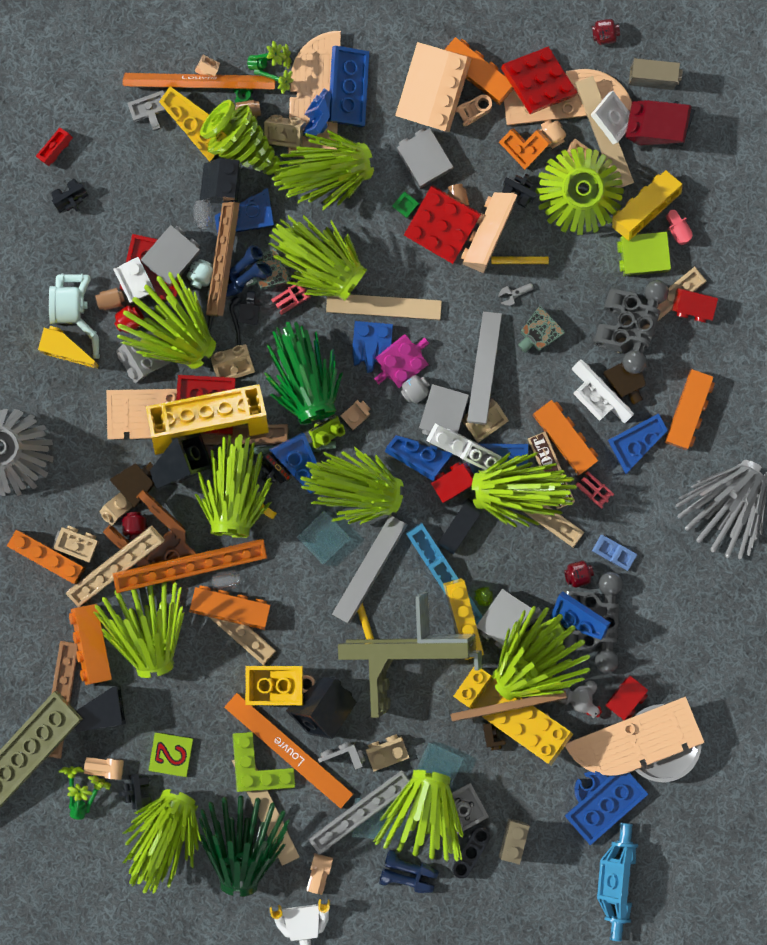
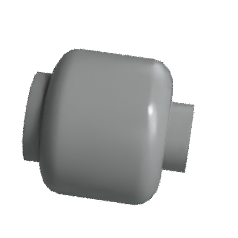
(415, 389)

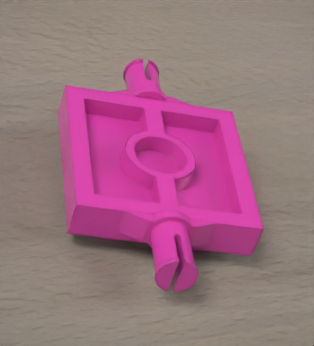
(401, 360)

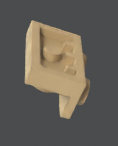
(284, 131)
(233, 362)
(495, 420)
(76, 544)
(387, 753)

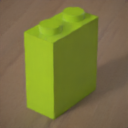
(644, 254)

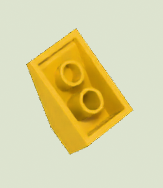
(58, 345)
(274, 685)

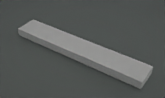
(484, 368)
(369, 569)
(359, 813)

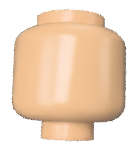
(554, 132)

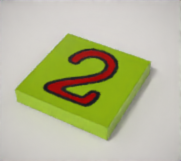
(170, 754)

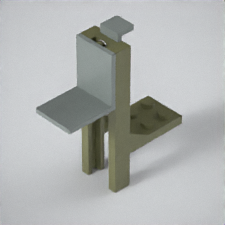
(426, 646)

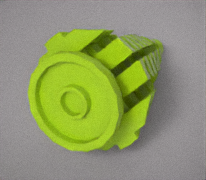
(239, 137)

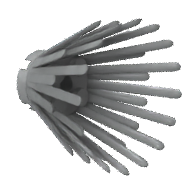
(18, 453)
(740, 487)

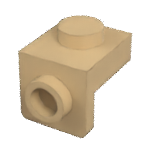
(115, 509)

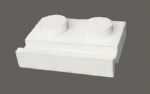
(133, 279)

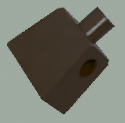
(625, 382)
(133, 481)

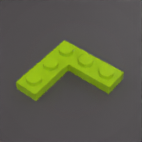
(247, 777)

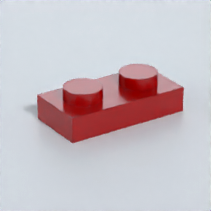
(54, 147)

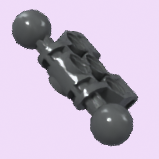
(640, 315)
(610, 585)

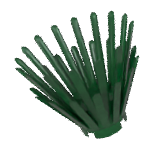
(242, 868)

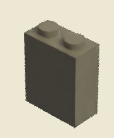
(655, 74)
(514, 841)

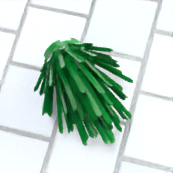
(301, 387)

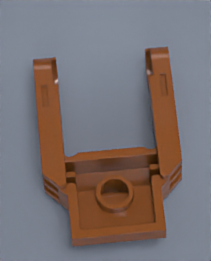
(174, 543)

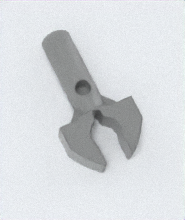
(515, 293)

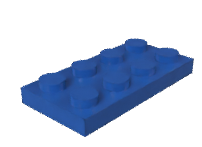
(348, 86)

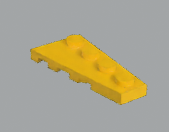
(188, 117)

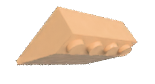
(433, 87)
(489, 231)

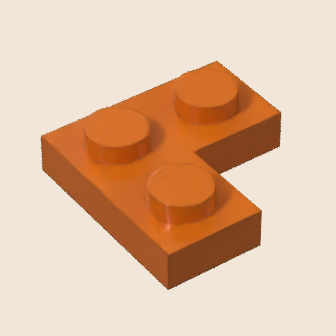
(525, 151)

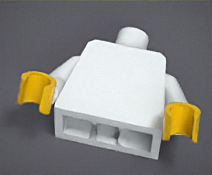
(302, 922)

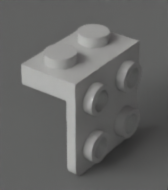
(137, 365)
(356, 755)

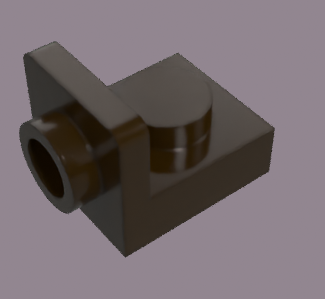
(490, 733)

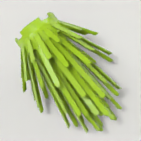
(325, 166)
(329, 266)
(366, 488)
(525, 492)
(232, 502)
(163, 833)

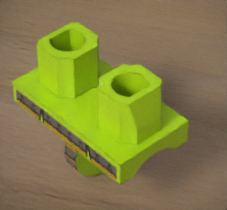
(326, 431)

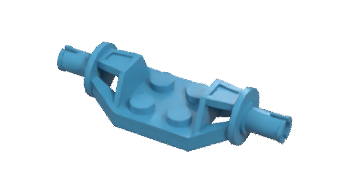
(614, 881)

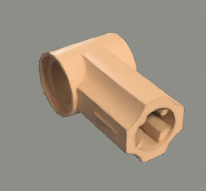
(104, 767)
(320, 869)

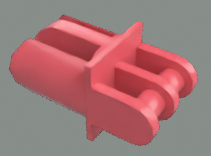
(679, 228)
(292, 297)
(604, 498)

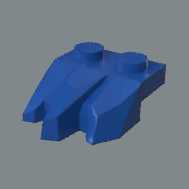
(318, 113)
(370, 341)

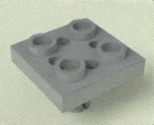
(476, 813)

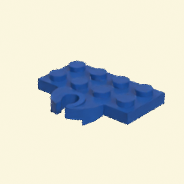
(603, 803)

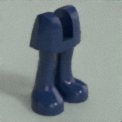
(259, 269)
(388, 876)

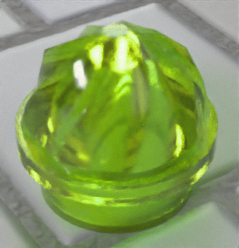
(483, 596)

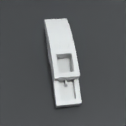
(462, 447)

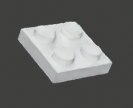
(612, 117)

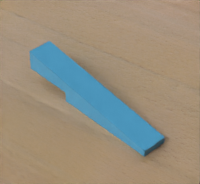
(435, 561)

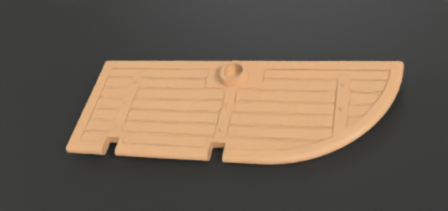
(311, 76)
(570, 108)
(128, 412)
(645, 736)

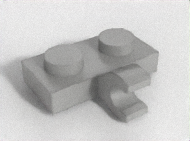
(147, 108)

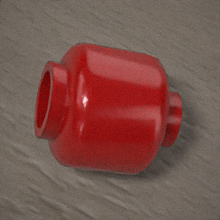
(122, 319)

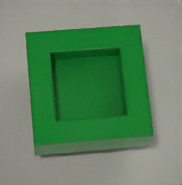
(405, 205)

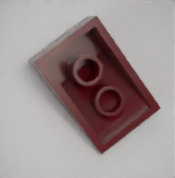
(657, 122)

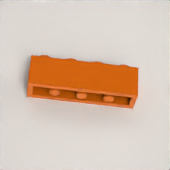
(481, 73)
(689, 409)
(565, 437)
(46, 556)
(229, 608)
(90, 645)

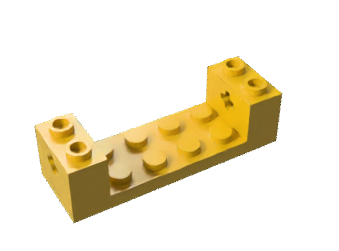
(207, 414)
(525, 725)

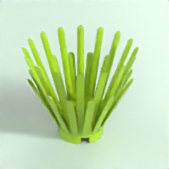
(569, 199)
(186, 342)
(154, 647)
(519, 673)
(433, 809)

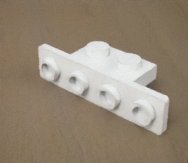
(598, 395)

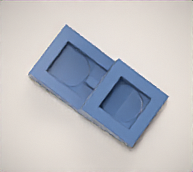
(614, 552)

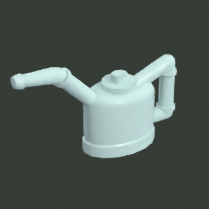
(68, 304)

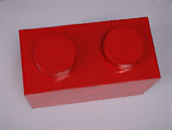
(694, 304)
(453, 482)
(626, 698)

